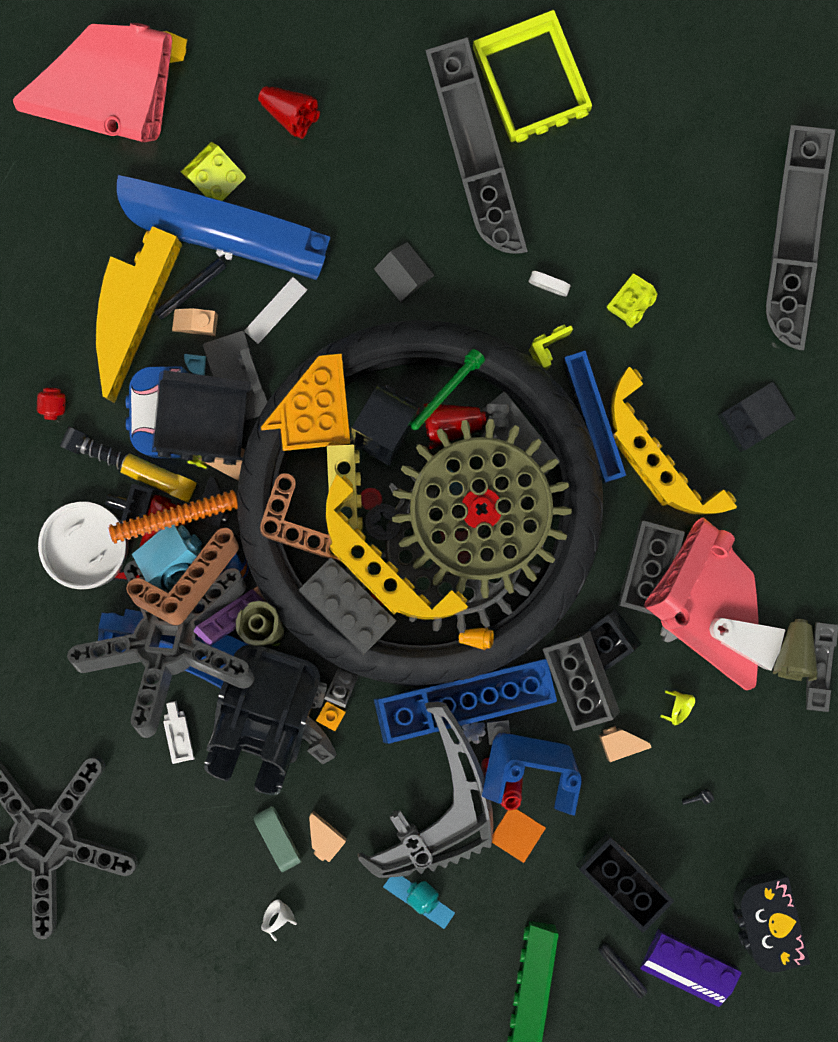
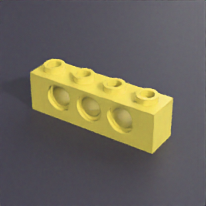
(335, 456)

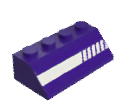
(690, 968)

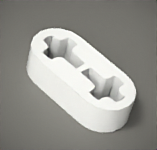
(549, 283)

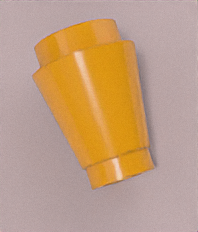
(479, 638)

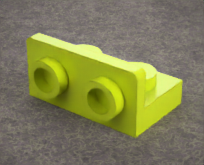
(633, 300)

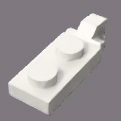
(178, 734)

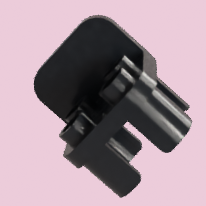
(264, 717)

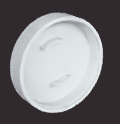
(79, 548)

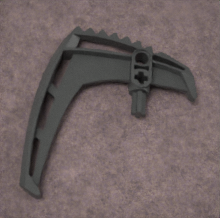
(451, 828)

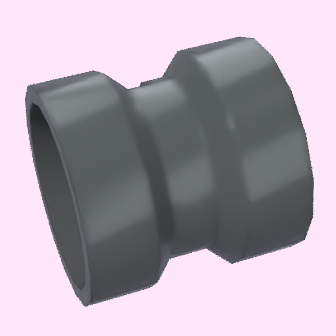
(499, 414)

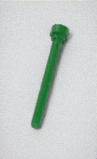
(473, 361)

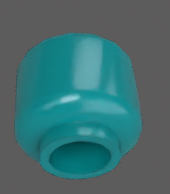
(422, 897)

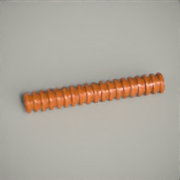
(173, 516)

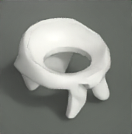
(285, 915)

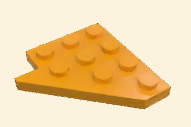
(314, 408)

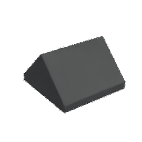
(403, 271)

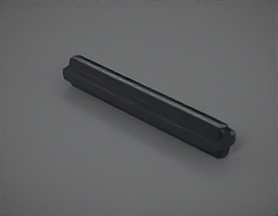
(190, 288)

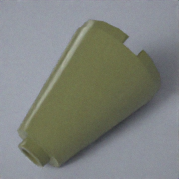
(259, 624)
(797, 653)

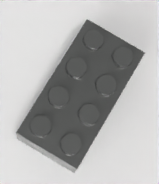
(648, 562)
(347, 606)
(581, 680)

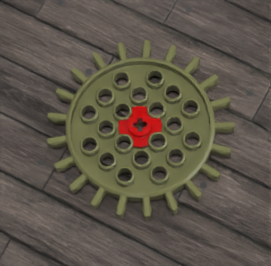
(446, 552)

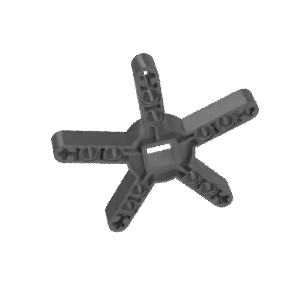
(165, 662)
(66, 847)

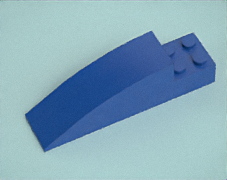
(469, 700)

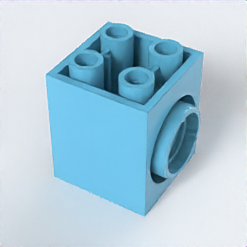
(167, 556)

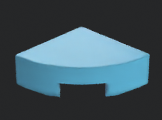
(195, 363)

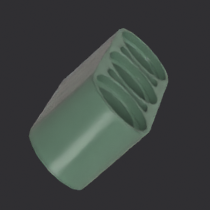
(277, 839)

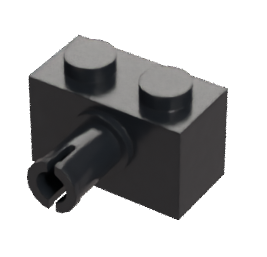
(135, 505)

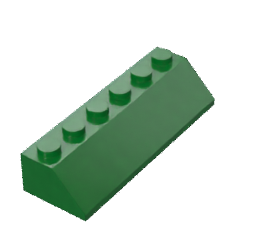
(533, 982)

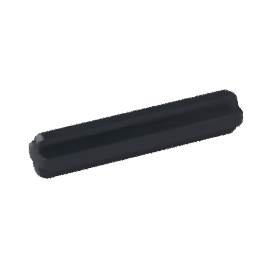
(622, 970)

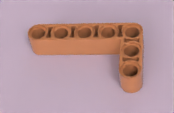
(283, 526)
(189, 581)

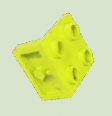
(213, 173)
(543, 356)

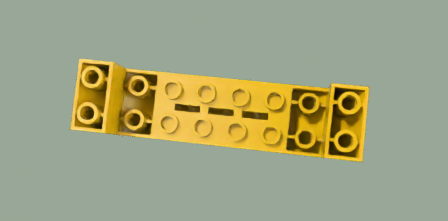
(674, 492)
(346, 539)

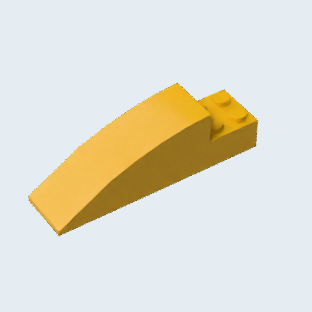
(127, 305)

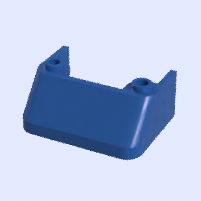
(514, 752)

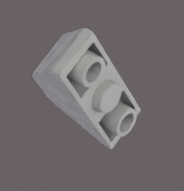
(341, 687)

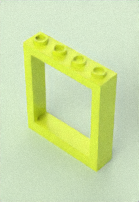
(519, 33)

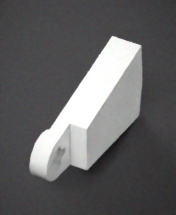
(753, 641)

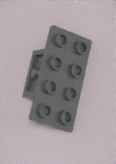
(232, 359)
(526, 435)

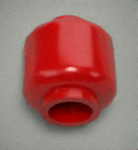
(51, 403)

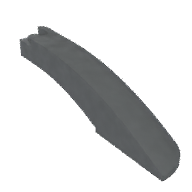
(475, 146)
(798, 233)

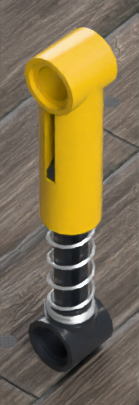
(130, 465)

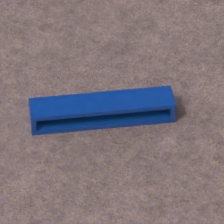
(594, 415)

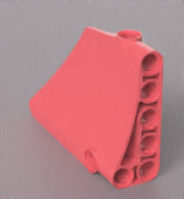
(105, 80)
(706, 585)

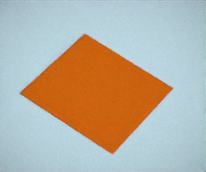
(517, 834)

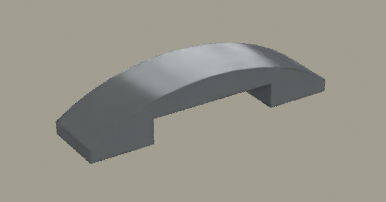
(818, 690)
(320, 745)

